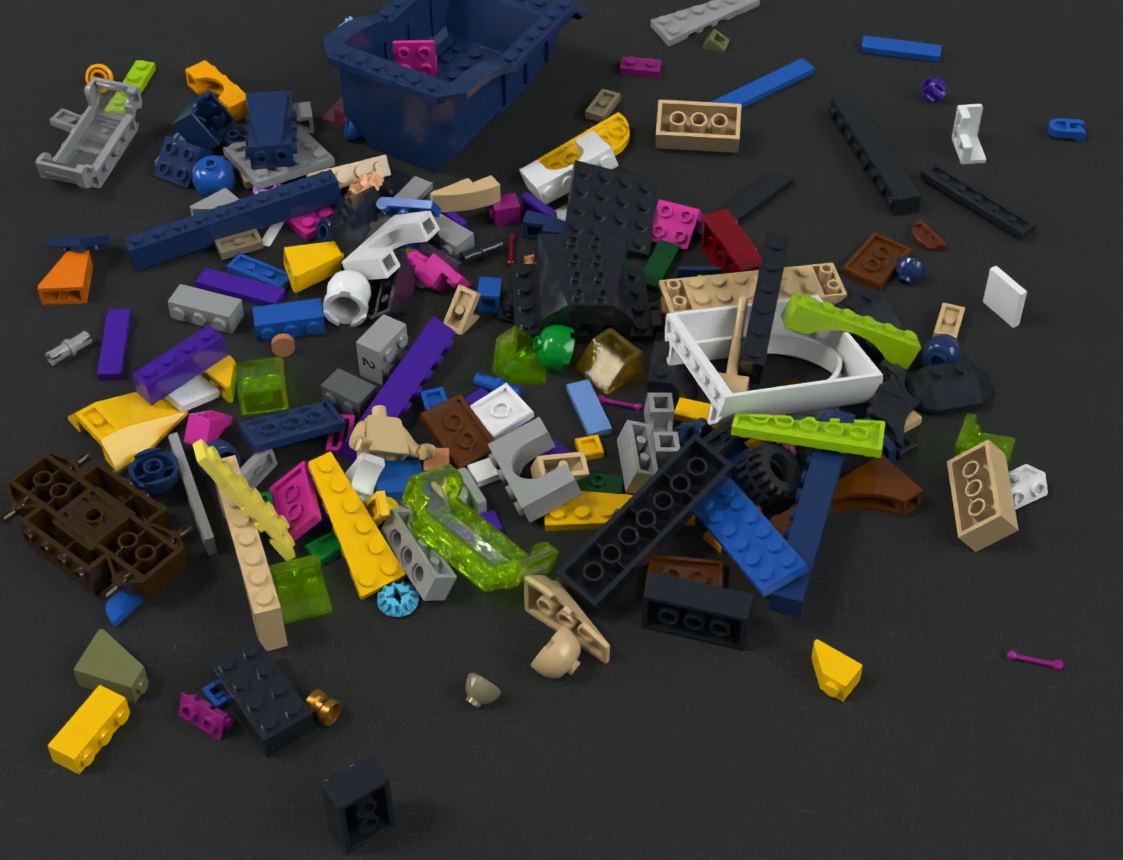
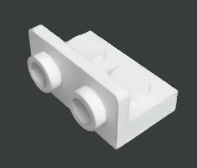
(1027, 485)

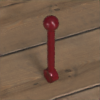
(511, 250)

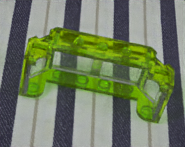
(465, 536)

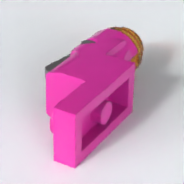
(433, 272)

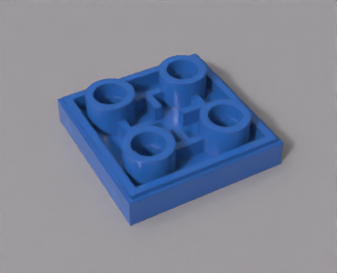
(396, 476)

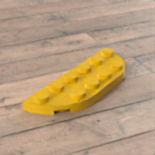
(612, 130)

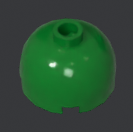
(554, 347)

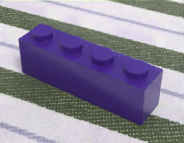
(180, 364)

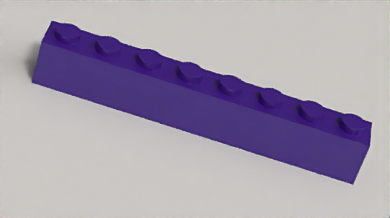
(408, 375)

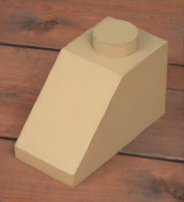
(575, 461)

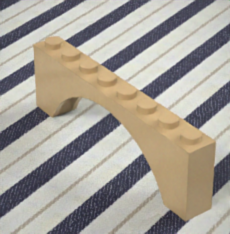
(255, 571)

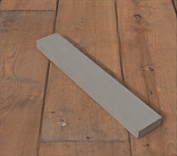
(415, 189)
(193, 495)

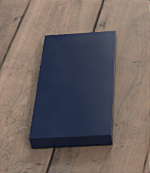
(291, 426)

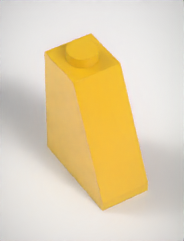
(311, 263)

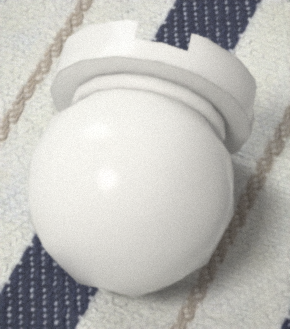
(347, 298)

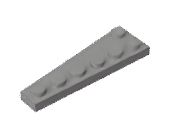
(678, 25)

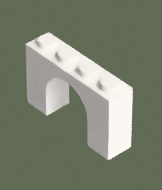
(552, 184)
(376, 255)

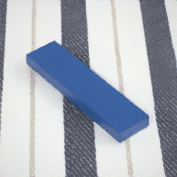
(901, 49)

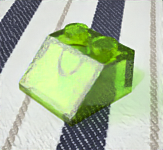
(516, 358)

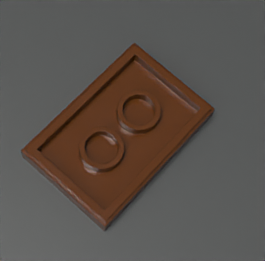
(875, 261)
(459, 429)
(695, 569)

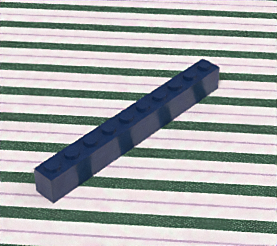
(232, 218)
(810, 518)

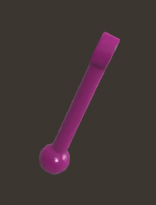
(638, 406)
(1057, 665)

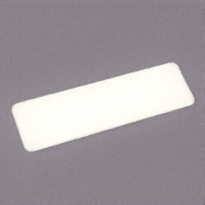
(271, 233)

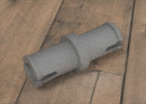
(68, 348)

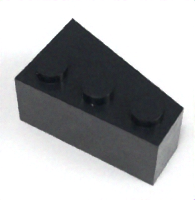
(353, 217)

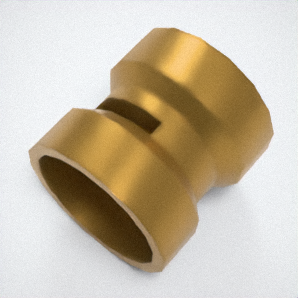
(322, 707)

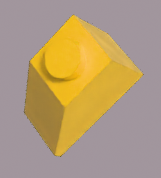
(223, 377)
(835, 671)

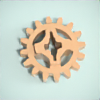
(365, 182)

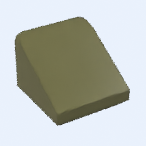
(716, 42)

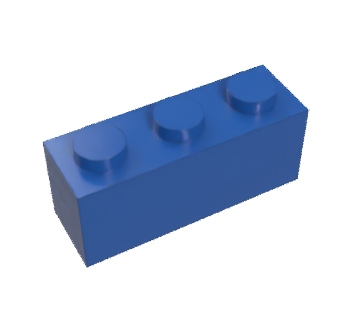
(289, 318)

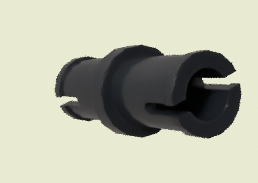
(481, 251)

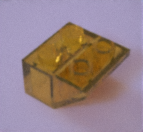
(610, 361)

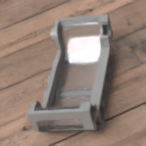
(98, 136)

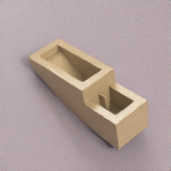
(467, 195)

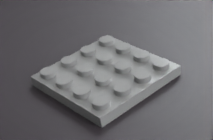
(310, 158)

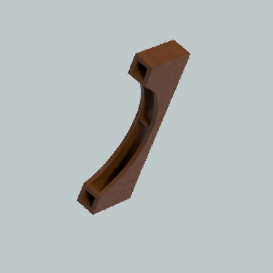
(873, 486)

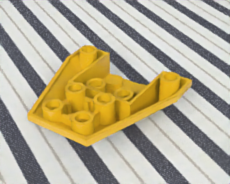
(127, 426)

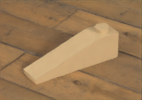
(555, 608)

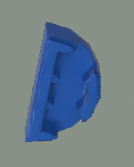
(121, 606)

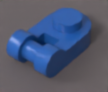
(1067, 129)

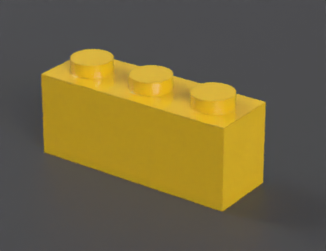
(89, 729)

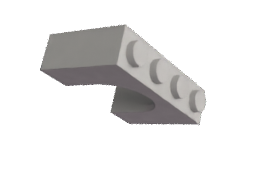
(537, 495)

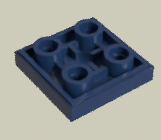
(78, 242)

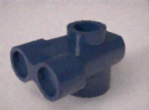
(688, 429)

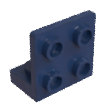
(178, 161)

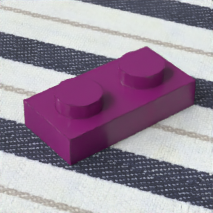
(640, 67)

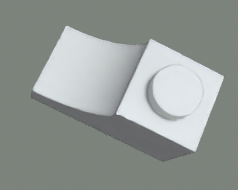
(364, 474)

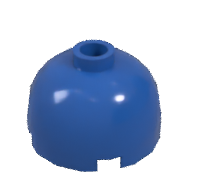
(212, 175)

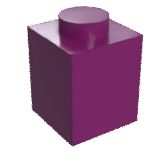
(506, 211)

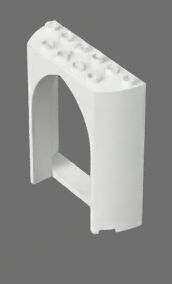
(708, 334)

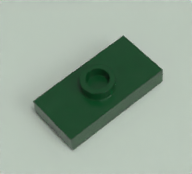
(601, 483)

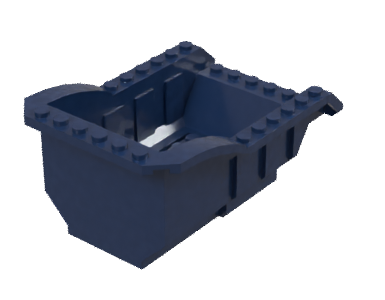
(483, 65)

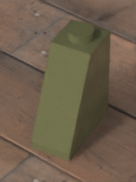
(112, 667)

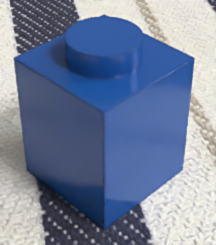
(491, 294)

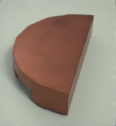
(926, 238)

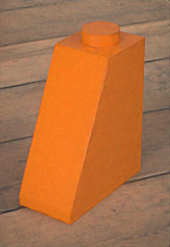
(68, 280)

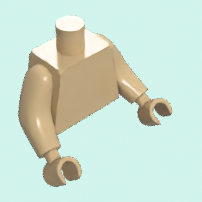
(386, 438)

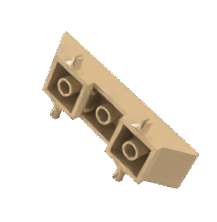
(725, 289)

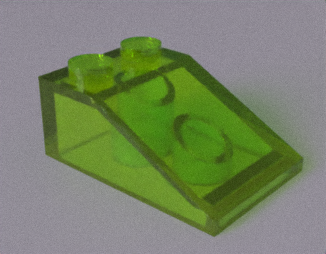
(261, 385)

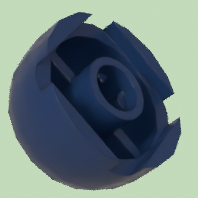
(154, 471)

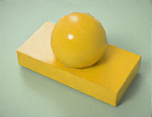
(379, 506)

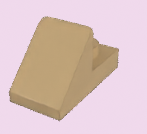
(461, 310)

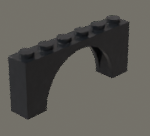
(763, 306)

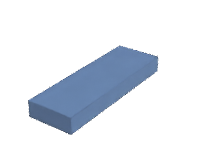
(588, 408)

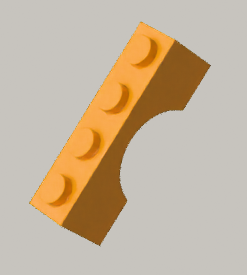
(207, 77)

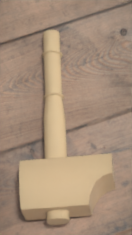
(734, 381)

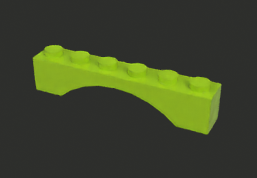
(810, 316)

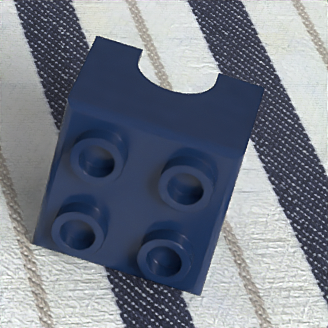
(204, 121)

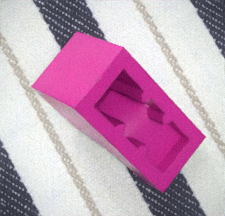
(206, 426)

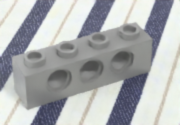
(421, 563)

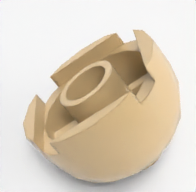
(558, 655)

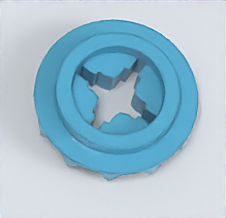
(391, 607)

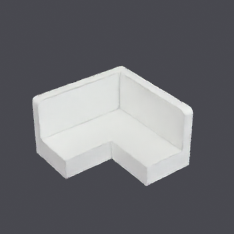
(966, 132)

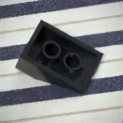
(874, 305)

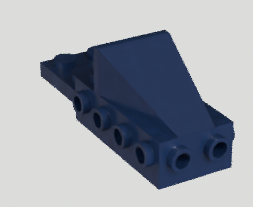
(271, 129)

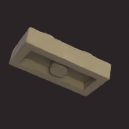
(602, 105)
(238, 243)

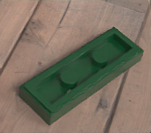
(660, 263)

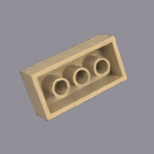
(698, 126)
(982, 496)

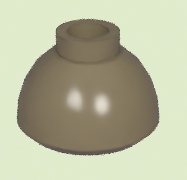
(480, 690)

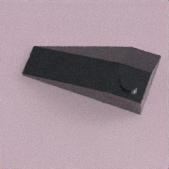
(666, 378)

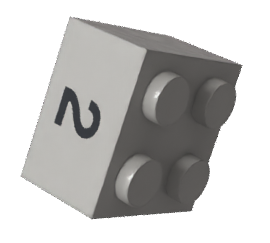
(382, 349)

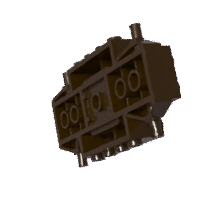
(120, 551)

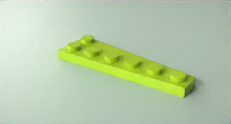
(859, 438)

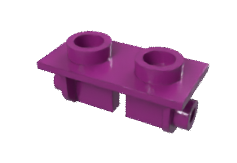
(200, 714)

